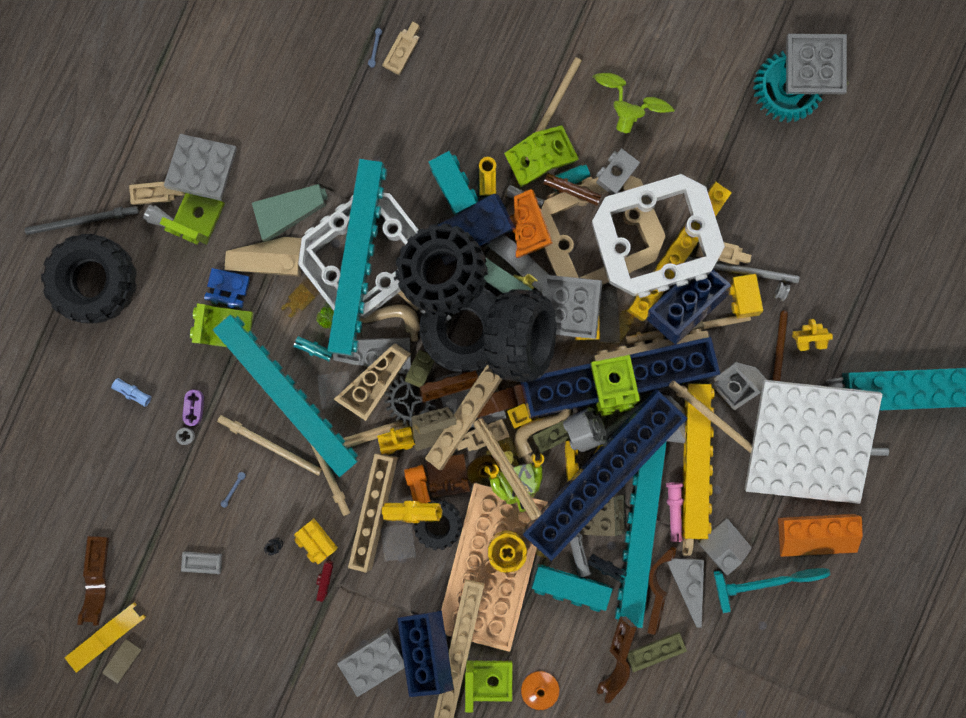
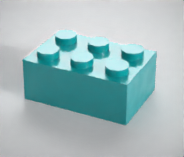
(453, 182)

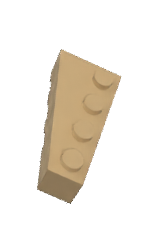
(370, 387)

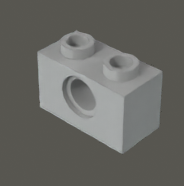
(625, 163)

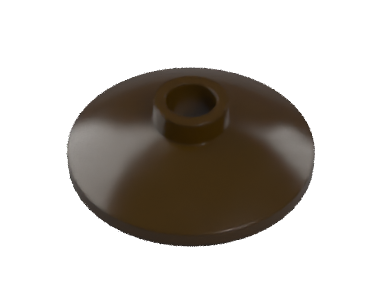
(476, 470)

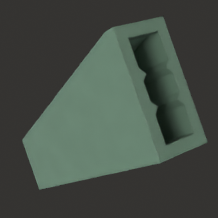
(286, 210)
(501, 280)

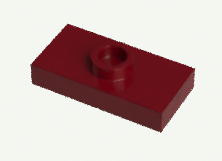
(323, 580)

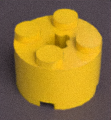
(508, 562)

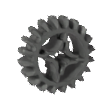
(394, 401)

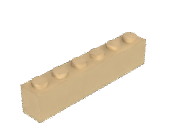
(371, 514)

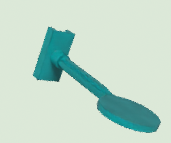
(725, 591)

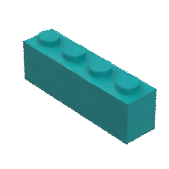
(571, 587)

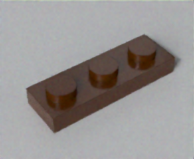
(448, 386)

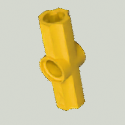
(412, 512)

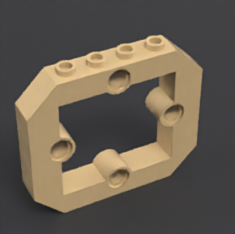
(647, 224)

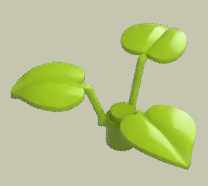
(627, 112)

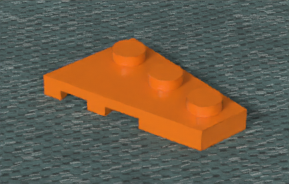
(530, 224)

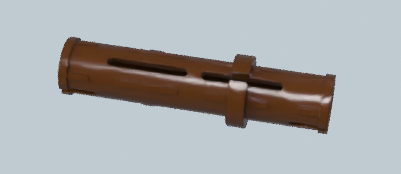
(572, 189)

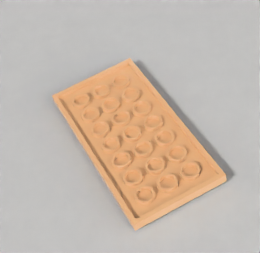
(502, 591)

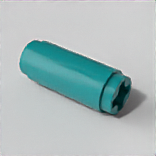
(575, 174)

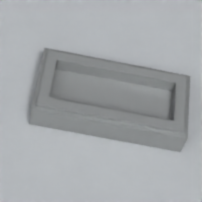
(201, 562)

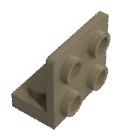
(430, 425)
(609, 520)

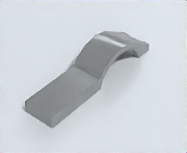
(524, 265)

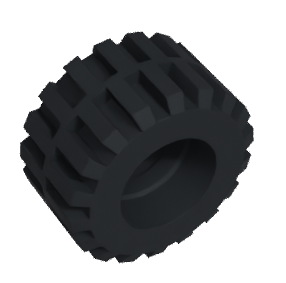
(447, 539)

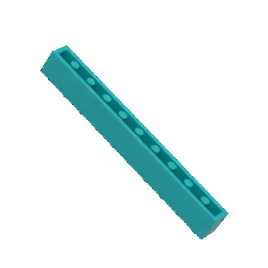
(356, 258)
(285, 394)
(640, 539)

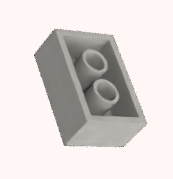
(372, 662)

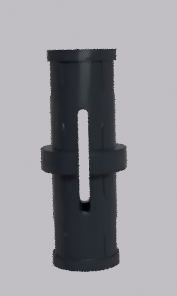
(273, 546)
(607, 568)

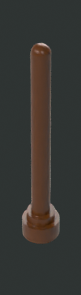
(780, 346)

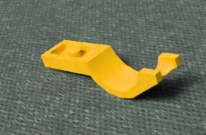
(104, 638)

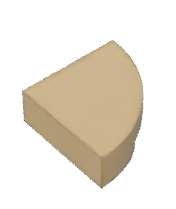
(687, 546)

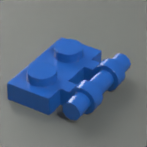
(229, 282)

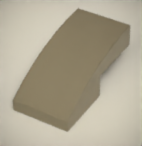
(121, 661)

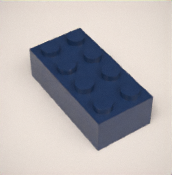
(483, 221)
(687, 305)
(425, 654)

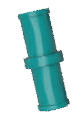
(312, 348)

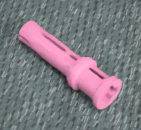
(675, 501)

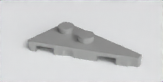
(689, 578)

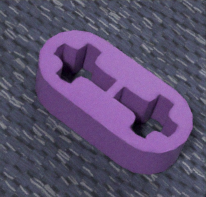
(188, 406)

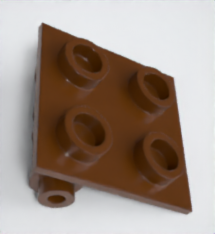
(450, 479)

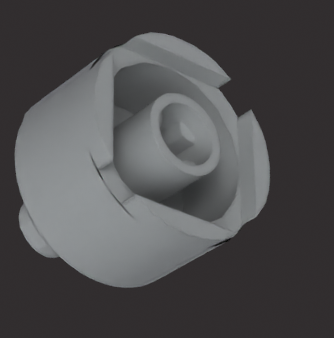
(585, 430)

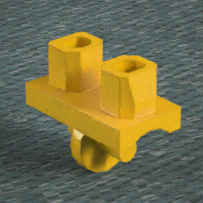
(812, 332)
(396, 440)

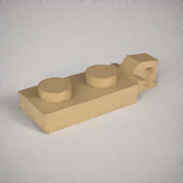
(402, 49)
(152, 193)
(730, 255)
(474, 441)

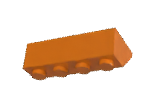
(820, 534)

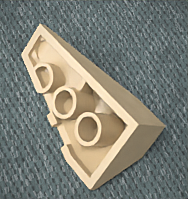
(268, 257)

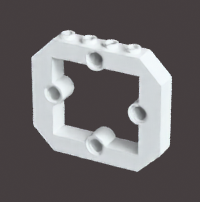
(701, 212)
(326, 231)

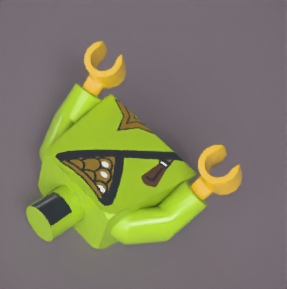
(529, 475)

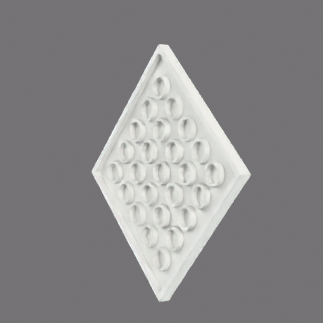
(812, 441)

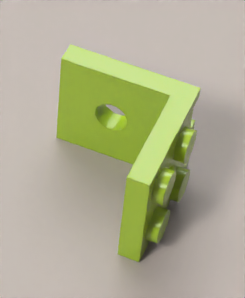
(542, 154)
(193, 228)
(209, 317)
(619, 395)
(477, 686)

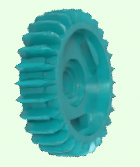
(784, 104)

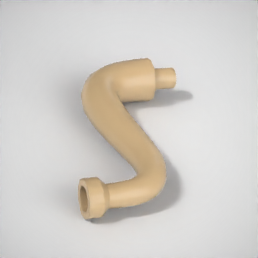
(408, 314)
(525, 431)

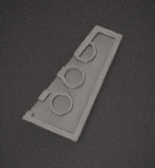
(371, 349)

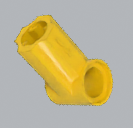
(487, 179)

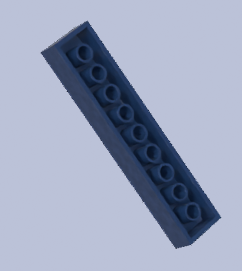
(652, 371)
(604, 474)

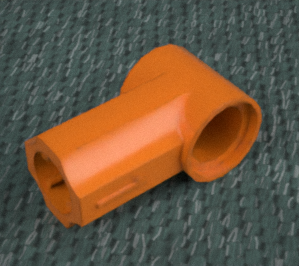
(417, 481)

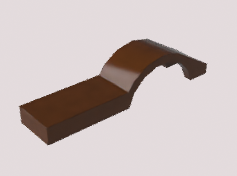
(503, 400)
(95, 580)
(660, 594)
(619, 649)

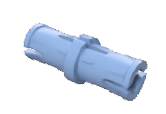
(131, 392)

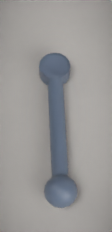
(371, 62)
(241, 476)

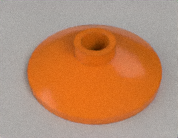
(540, 681)

